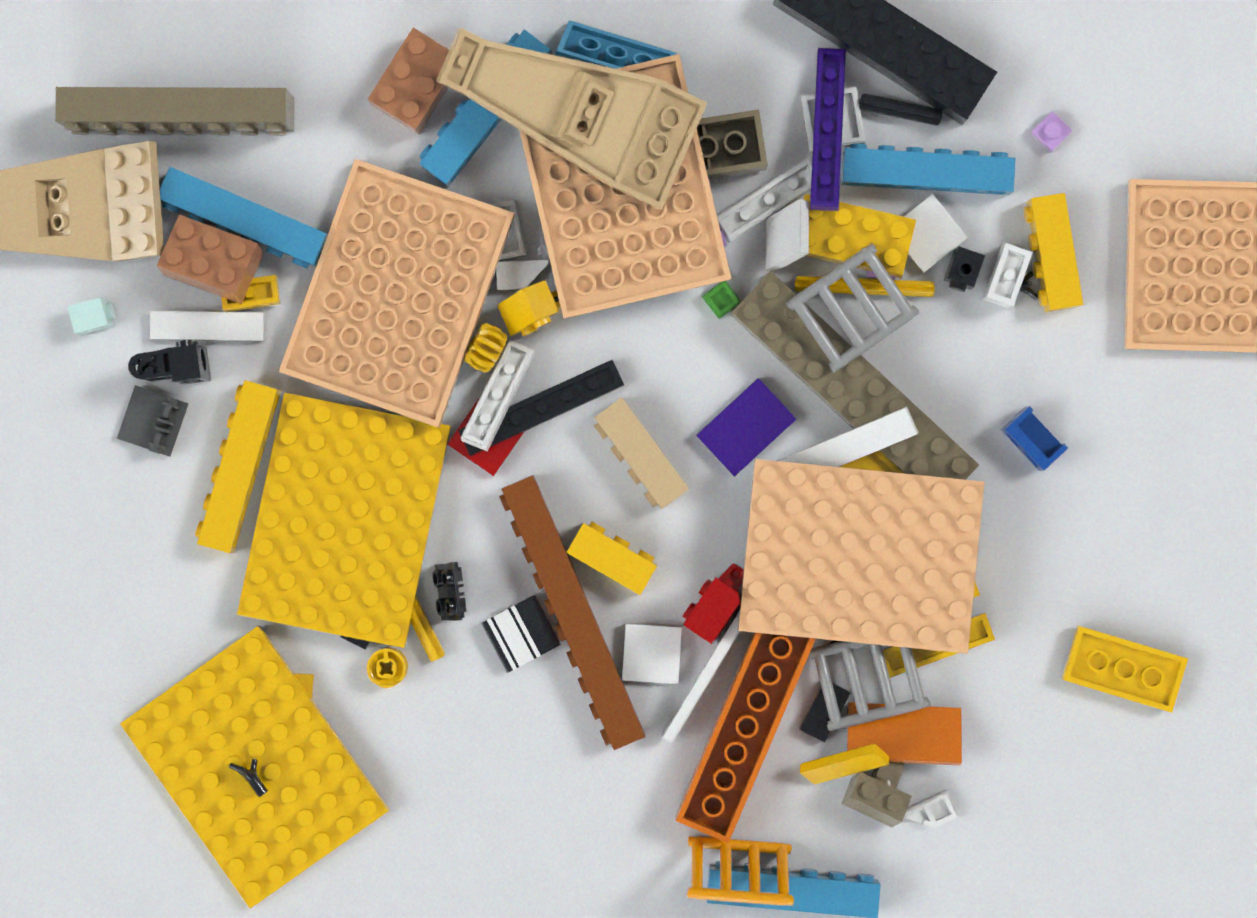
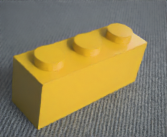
(612, 557)

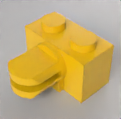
(529, 309)

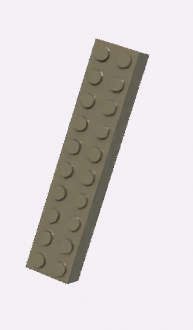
(853, 392)

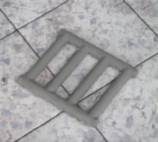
(883, 328)
(863, 714)

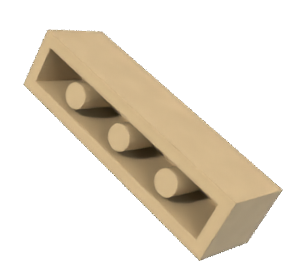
(641, 453)

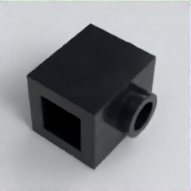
(963, 269)

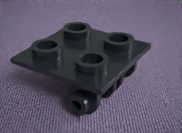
(446, 580)

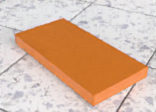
(918, 736)

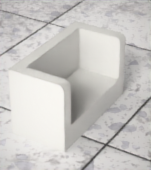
(1007, 275)

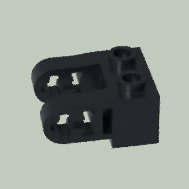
(183, 364)

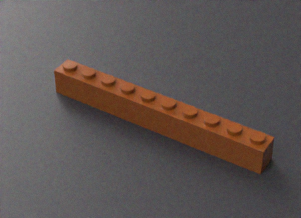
(573, 613)

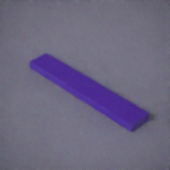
(827, 129)

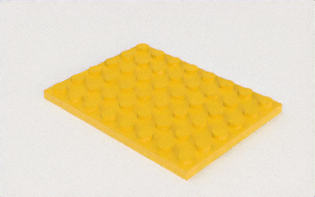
(344, 520)
(243, 710)

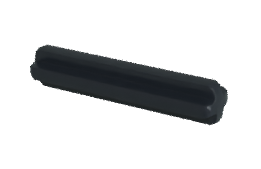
(900, 109)

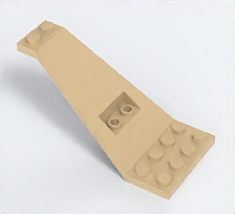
(629, 135)
(85, 205)

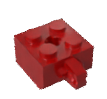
(717, 604)

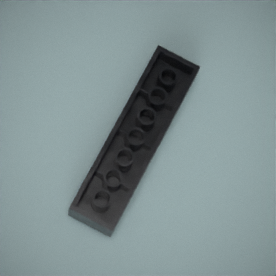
(899, 50)

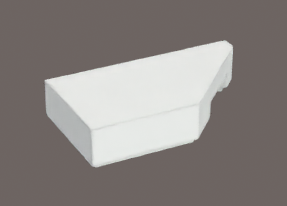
(518, 274)
(933, 810)

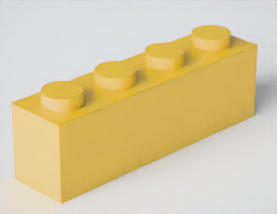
(1054, 252)

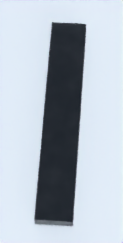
(555, 402)

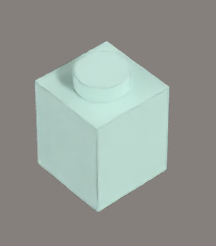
(91, 316)

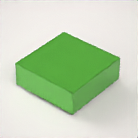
(721, 299)

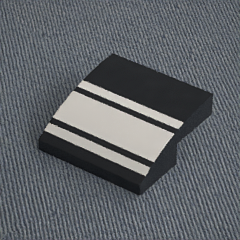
(521, 633)

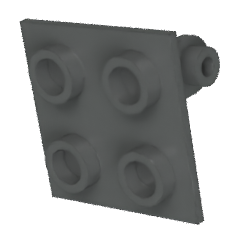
(152, 421)

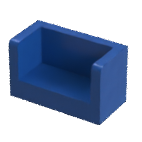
(1033, 439)

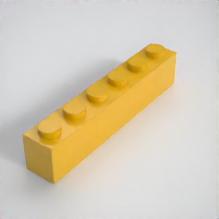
(238, 466)

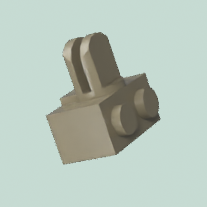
(878, 794)

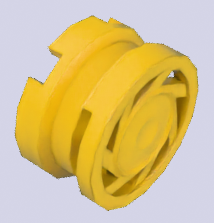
(387, 667)

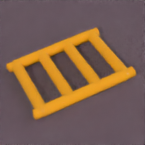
(725, 892)

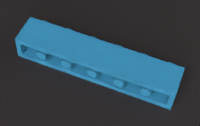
(469, 129)
(928, 171)
(243, 217)
(811, 891)

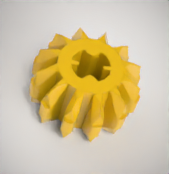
(485, 347)

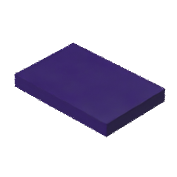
(746, 427)

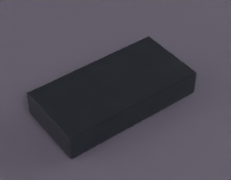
(816, 719)

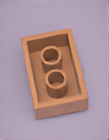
(409, 84)
(210, 259)

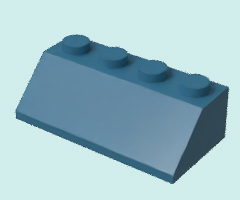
(605, 48)

